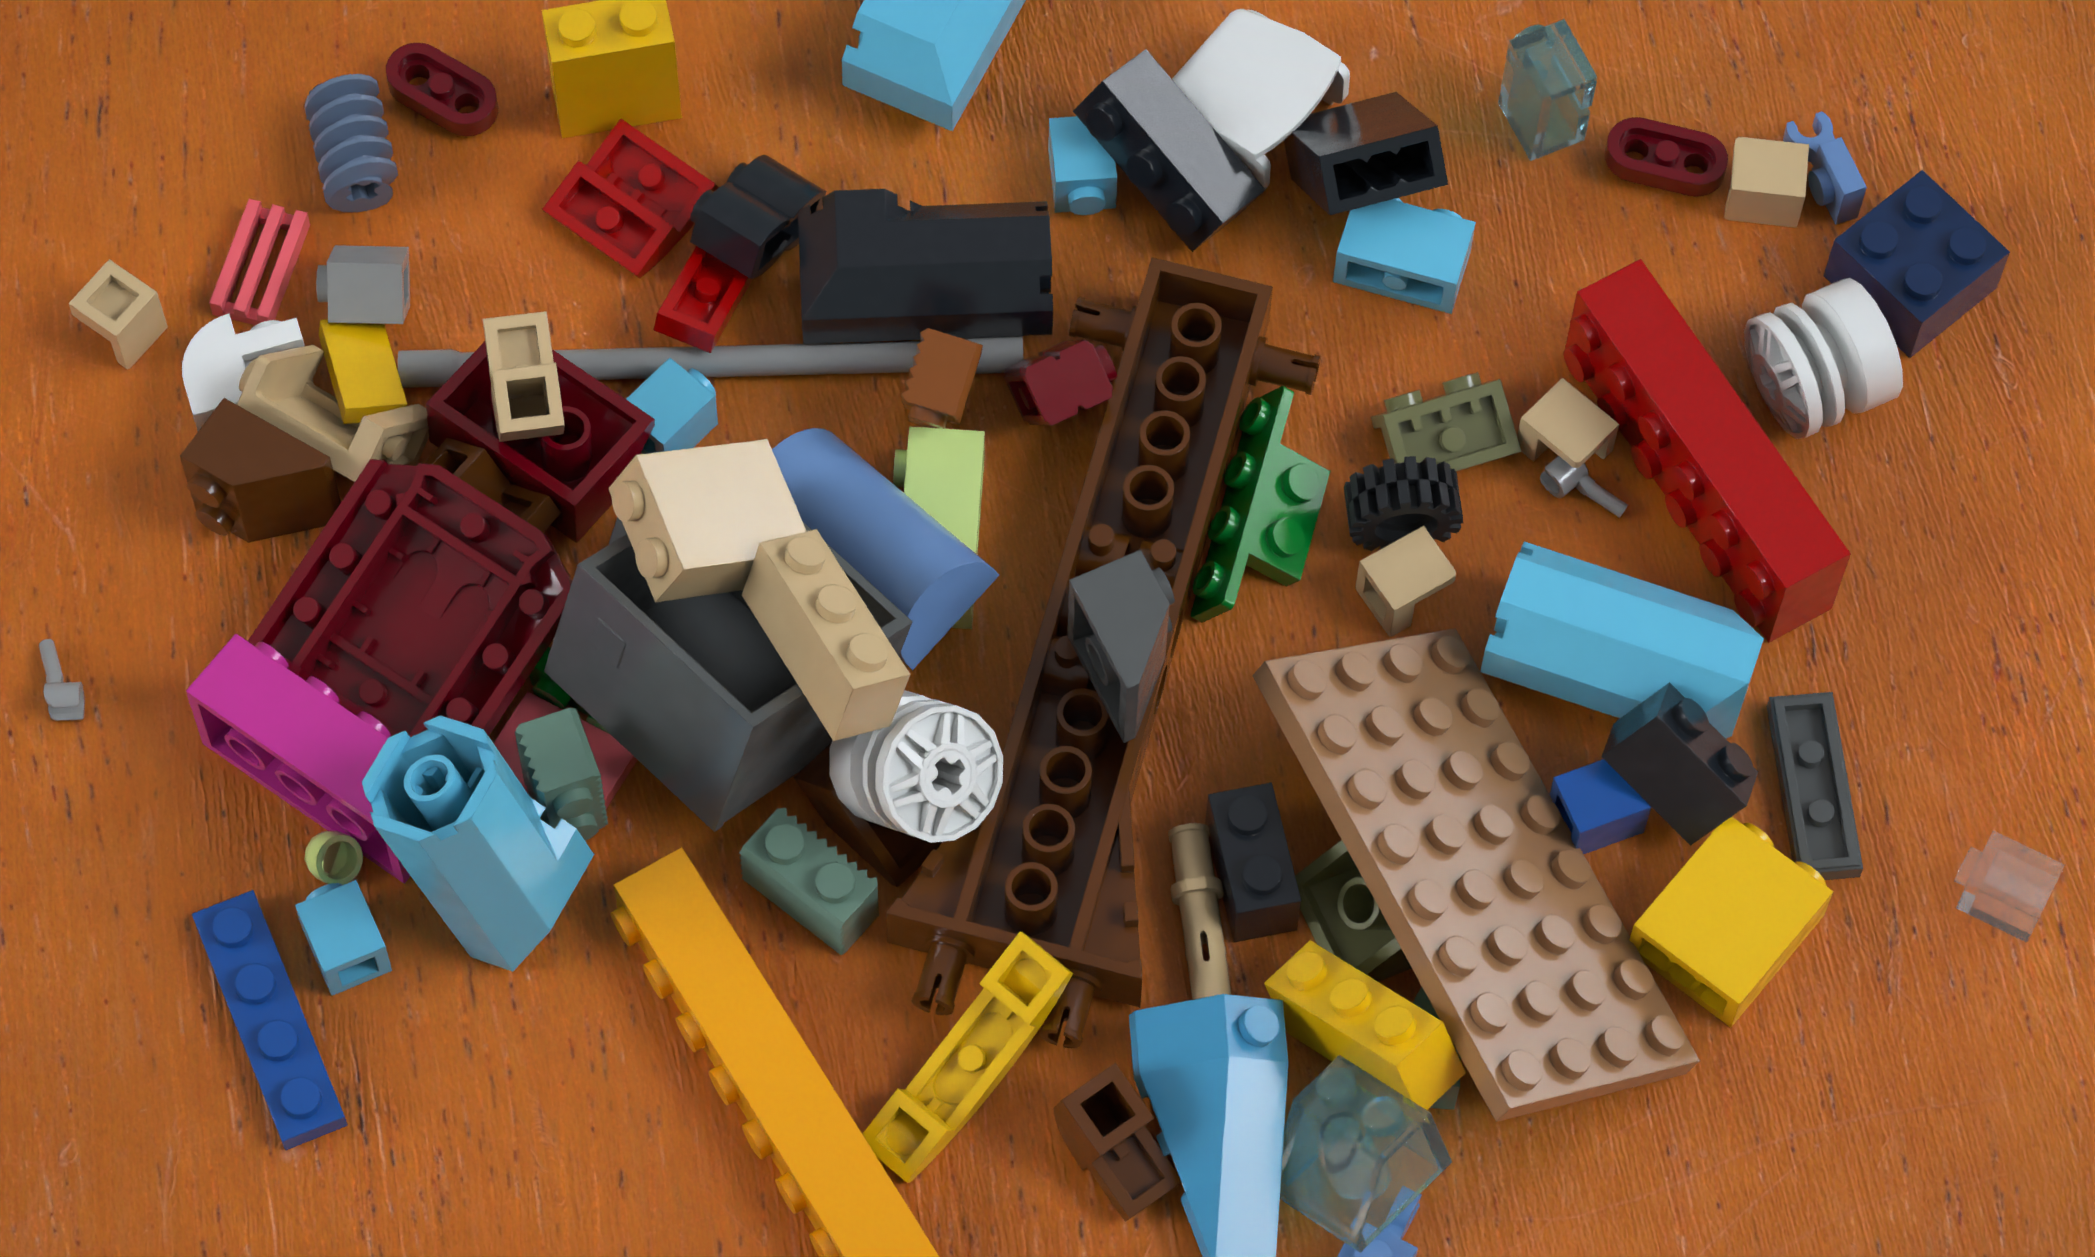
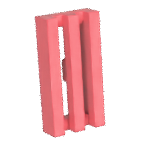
(273, 220)

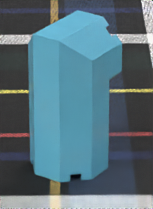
(926, 53)
(1617, 639)
(474, 839)

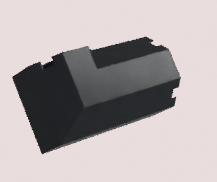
(946, 268)

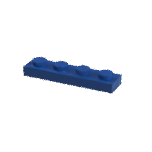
(269, 1020)

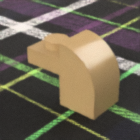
(523, 377)

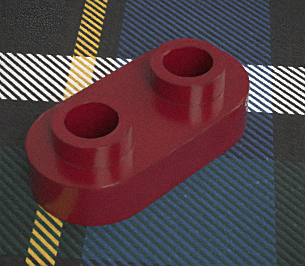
(447, 90)
(1666, 155)

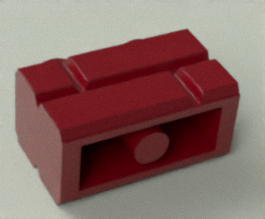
(1061, 381)

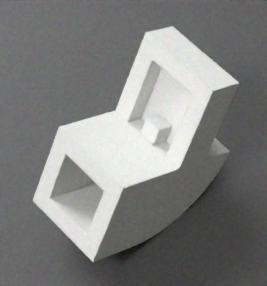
(219, 357)

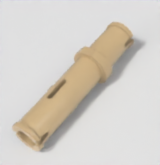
(1198, 897)

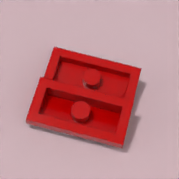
(629, 199)

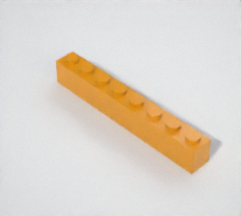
(763, 1065)

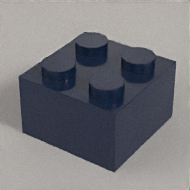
(1919, 261)

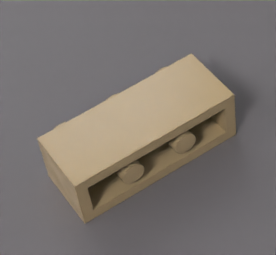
(825, 634)

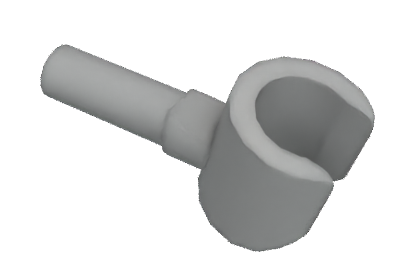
(1561, 478)
(63, 698)

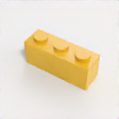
(1365, 1022)

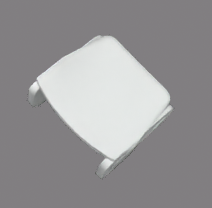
(1260, 84)

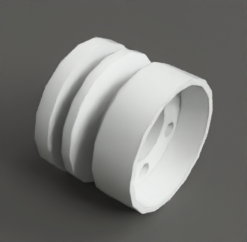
(1823, 358)
(924, 774)

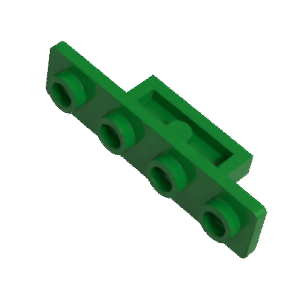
(1265, 511)

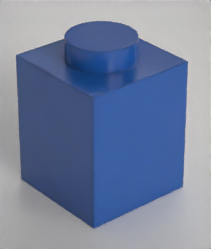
(1598, 806)

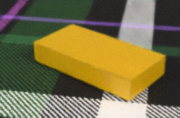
(361, 369)

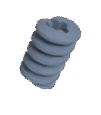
(351, 143)

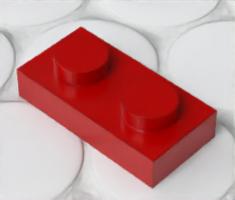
(701, 301)

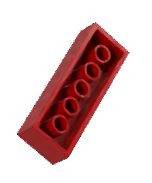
(1705, 452)

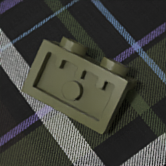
(1460, 427)

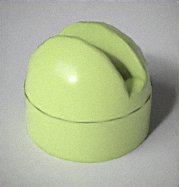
(333, 857)

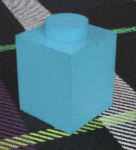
(1080, 169)
(680, 404)
(343, 936)

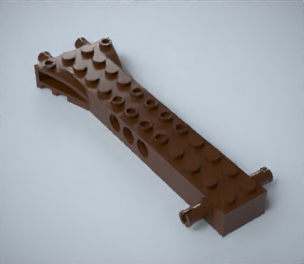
(1060, 834)

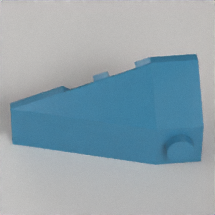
(1220, 1100)

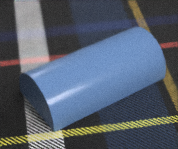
(883, 536)

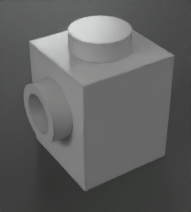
(365, 284)

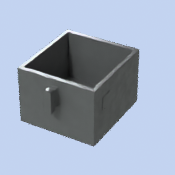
(691, 681)

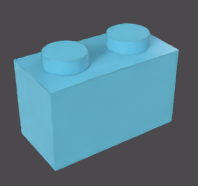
(1405, 253)

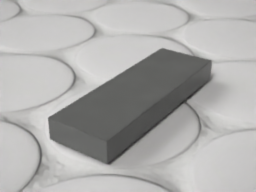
(1814, 784)

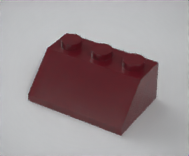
(571, 467)

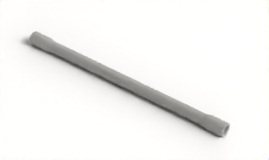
(435, 367)

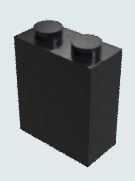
(1365, 153)

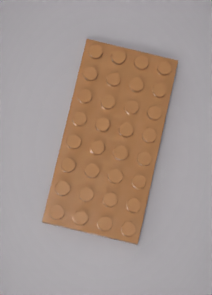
(1475, 872)

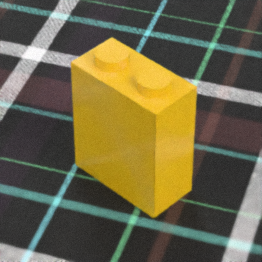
(612, 64)
(1730, 919)

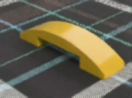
(969, 1060)

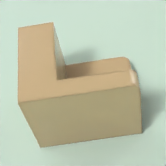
(1767, 182)
(121, 312)
(1568, 426)
(1401, 577)

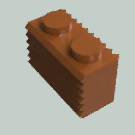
(940, 379)

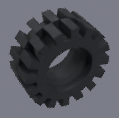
(1400, 499)

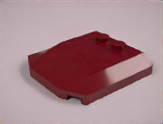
(420, 601)

